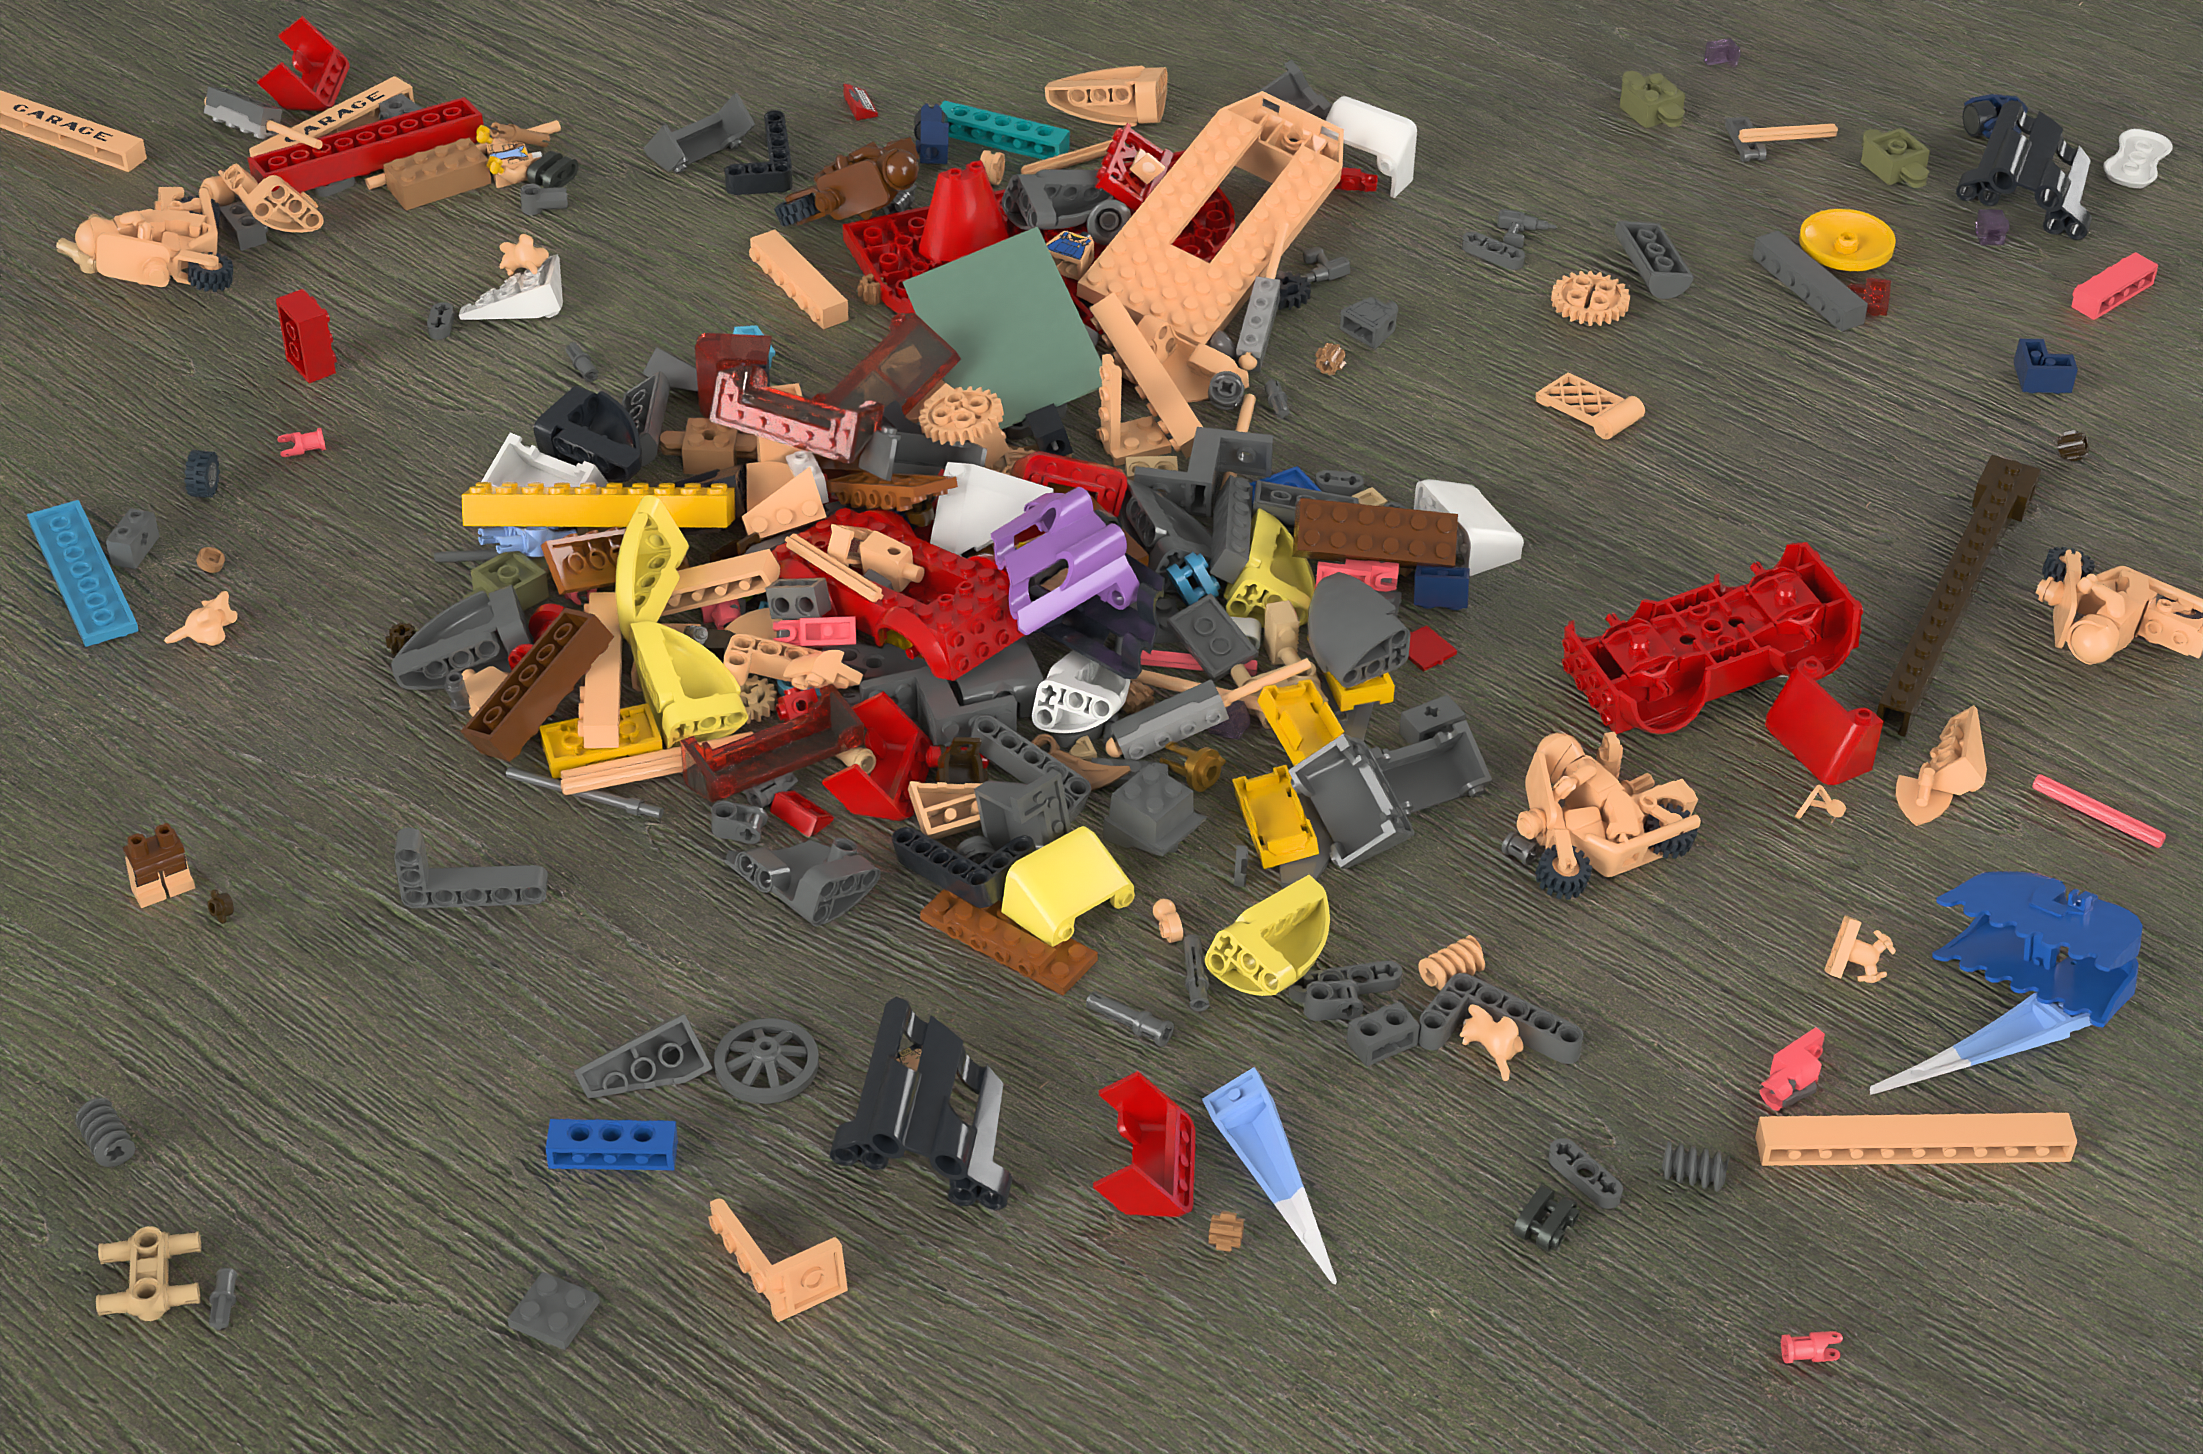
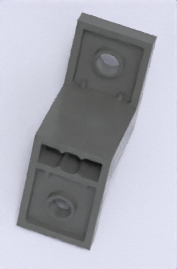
(1211, 453)
(935, 706)

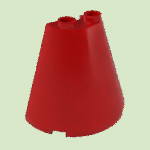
(962, 215)

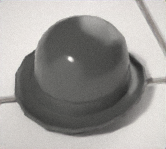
(1107, 220)

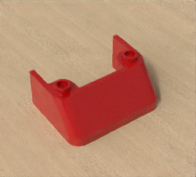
(317, 60)
(899, 760)
(1162, 1151)

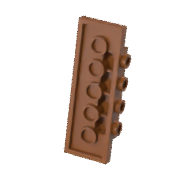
(900, 493)
(586, 560)
(1009, 943)

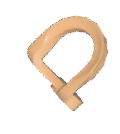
(1834, 807)

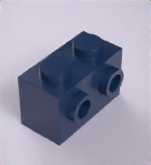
(1441, 587)

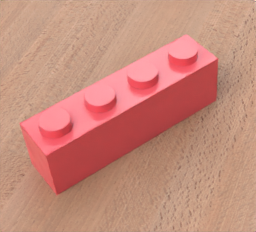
(2114, 286)

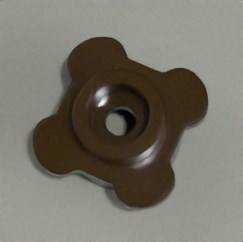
(220, 905)

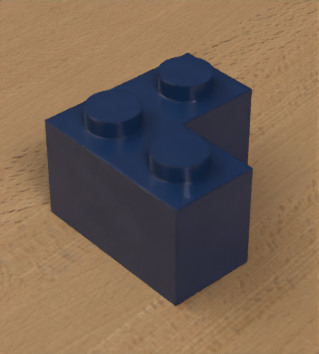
(2043, 371)

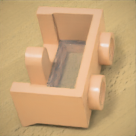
(846, 544)

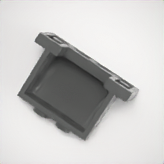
(1294, 89)
(1024, 809)

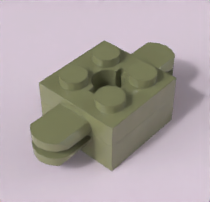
(1651, 100)
(1895, 157)
(513, 568)

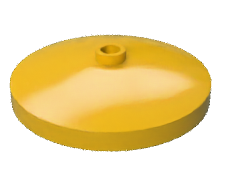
(1847, 239)

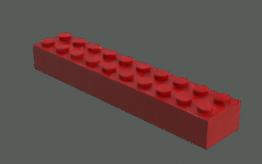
(368, 146)

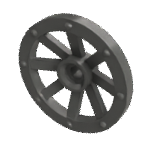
(766, 1056)

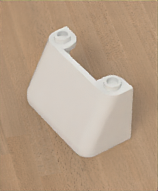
(528, 465)
(1482, 532)

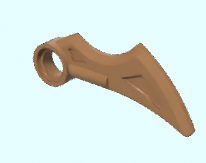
(1096, 774)

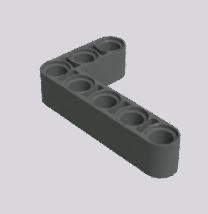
(1028, 761)
(464, 885)
(1536, 1026)

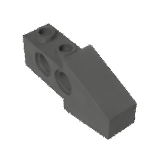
(877, 662)

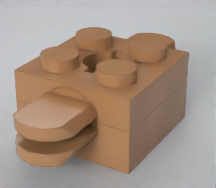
(708, 446)

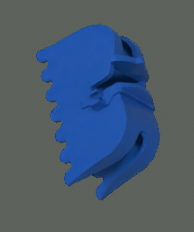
(2021, 931)

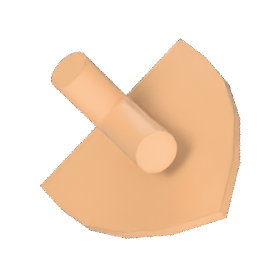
(1920, 801)

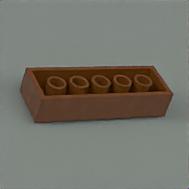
(1374, 533)
(537, 684)

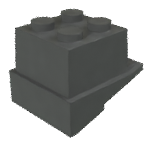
(1151, 813)

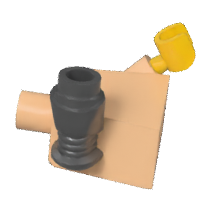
(472, 689)

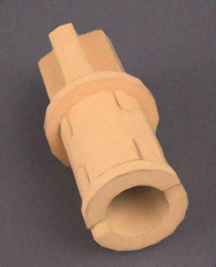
(1638, 784)

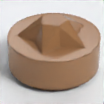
(210, 559)

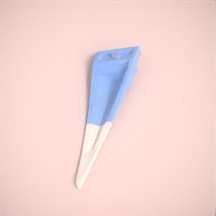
(2019, 1029)
(1253, 1128)

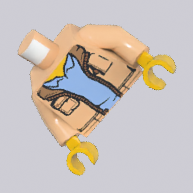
(506, 160)

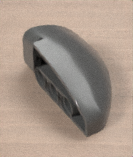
(1052, 198)
(1163, 531)
(1354, 630)
(463, 637)

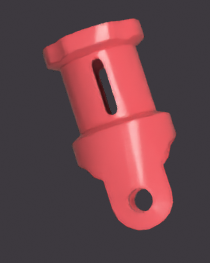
(303, 442)
(1810, 1347)

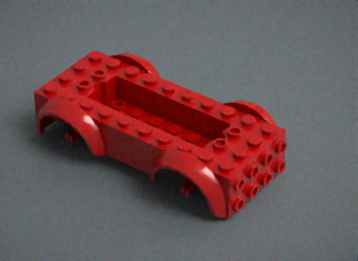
(950, 617)
(1654, 682)

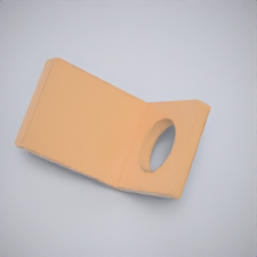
(1146, 166)

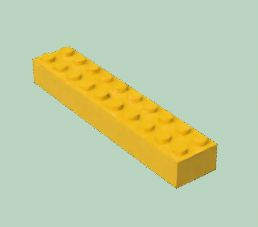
(593, 505)

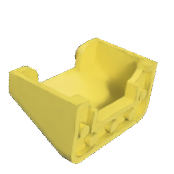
(1062, 882)

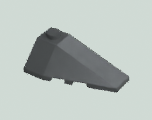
(679, 373)
(651, 1059)

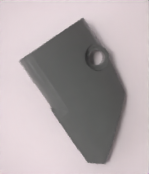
(810, 876)

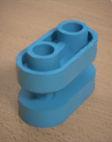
(1195, 566)

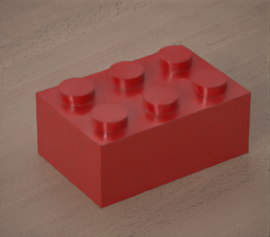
(306, 335)

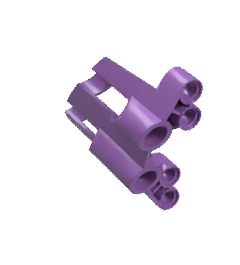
(1073, 534)

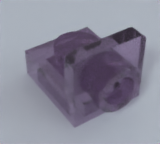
(1722, 51)

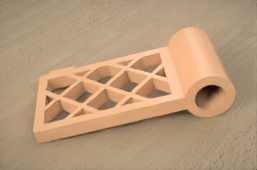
(1611, 417)

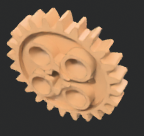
(1606, 302)
(961, 415)

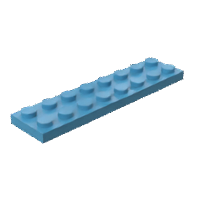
(82, 573)

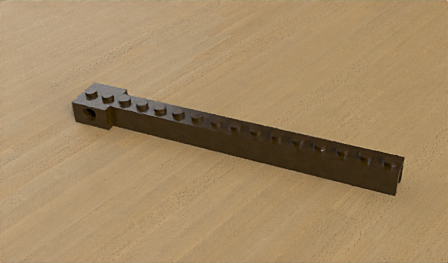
(2000, 495)

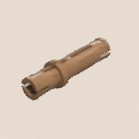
(513, 133)

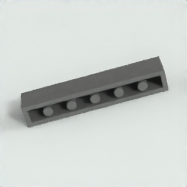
(1810, 280)
(1231, 529)

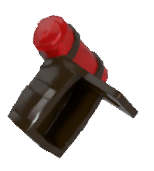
(957, 763)

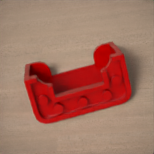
(1101, 481)
(1819, 730)

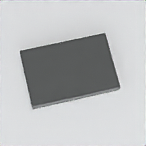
(1212, 637)

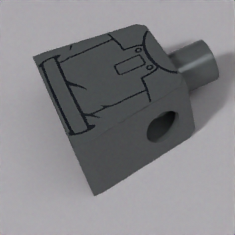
(1369, 321)

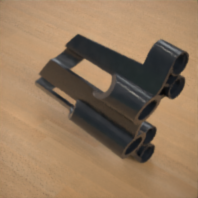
(2023, 162)
(1090, 622)
(914, 1112)

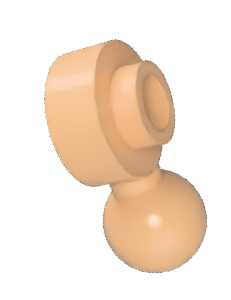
(1169, 920)

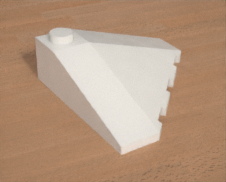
(521, 296)
(979, 506)

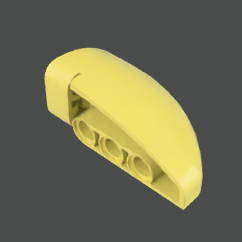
(647, 564)
(1270, 573)
(685, 685)
(1273, 940)

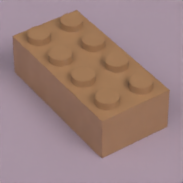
(437, 173)

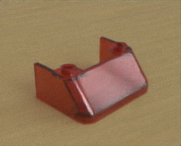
(724, 351)

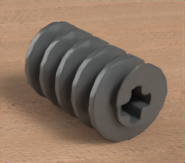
(104, 1133)
(1695, 1166)

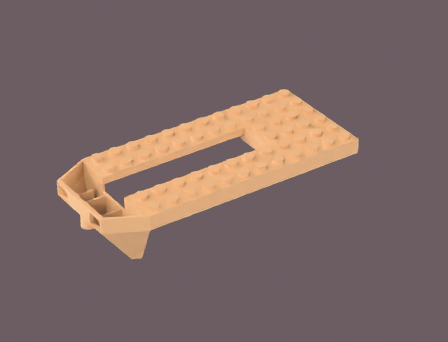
(1186, 290)

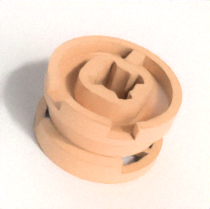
(994, 166)

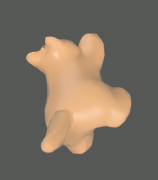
(522, 255)
(207, 623)
(1498, 1038)

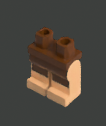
(157, 861)

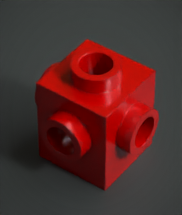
(787, 704)

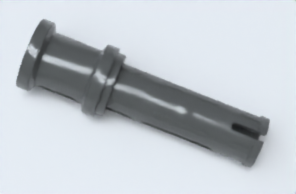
(1139, 1021)

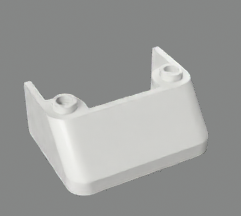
(1378, 133)

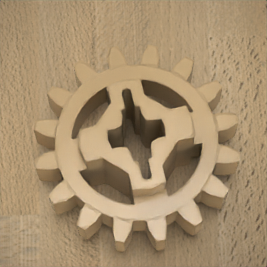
(758, 698)

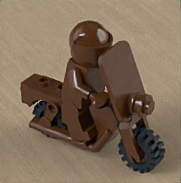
(854, 184)

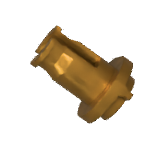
(1200, 768)

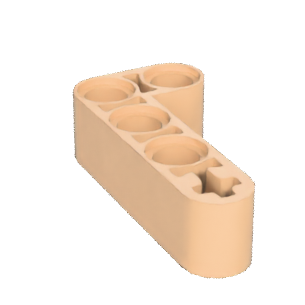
(760, 656)

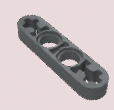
(1368, 970)

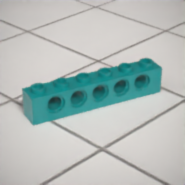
(1005, 132)

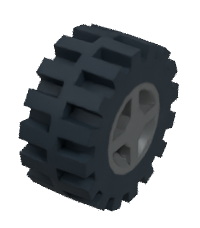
(202, 473)

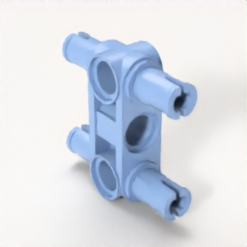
(521, 538)

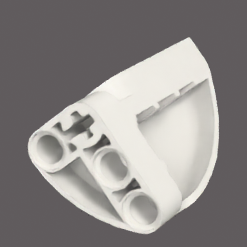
(1084, 695)

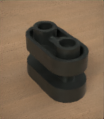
(552, 170)
(1553, 1230)

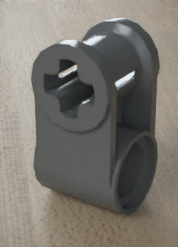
(735, 821)
(1330, 999)

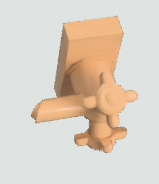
(1851, 949)

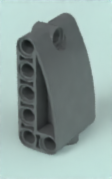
(1004, 674)

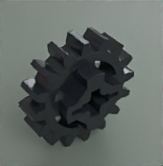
(1293, 290)

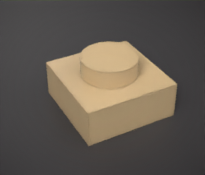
(1370, 497)

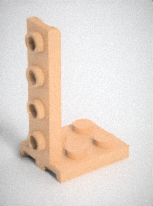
(1128, 438)
(791, 1283)

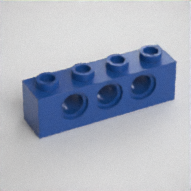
(611, 1144)

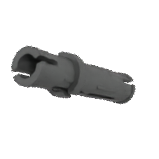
(1198, 995)

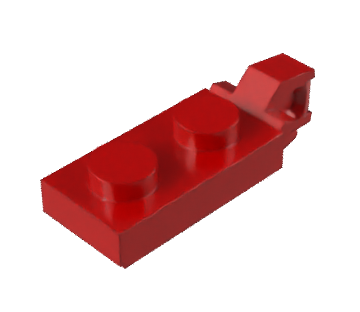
(1356, 180)

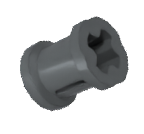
(1520, 848)

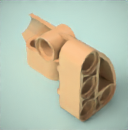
(274, 207)
(1186, 364)

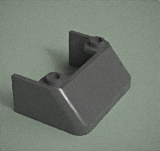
(702, 138)
(915, 454)

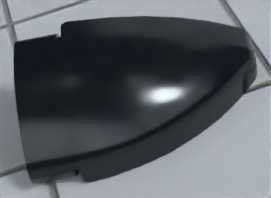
(591, 430)

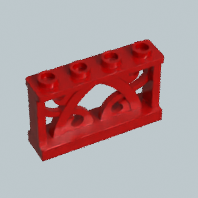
(1129, 193)

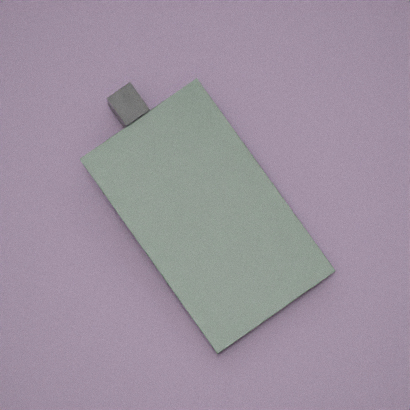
(1013, 332)

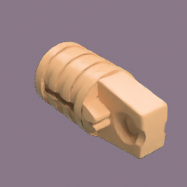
(1610, 754)

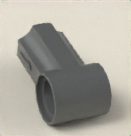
(536, 199)

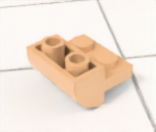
(821, 670)

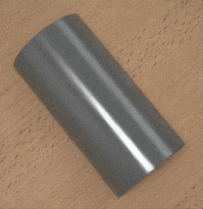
(1654, 258)
(647, 408)
(1282, 500)

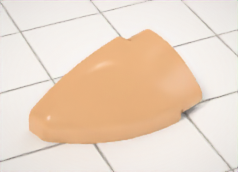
(1112, 95)

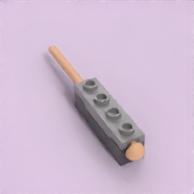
(250, 115)
(1261, 311)
(1184, 715)

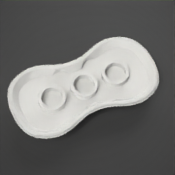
(2137, 158)

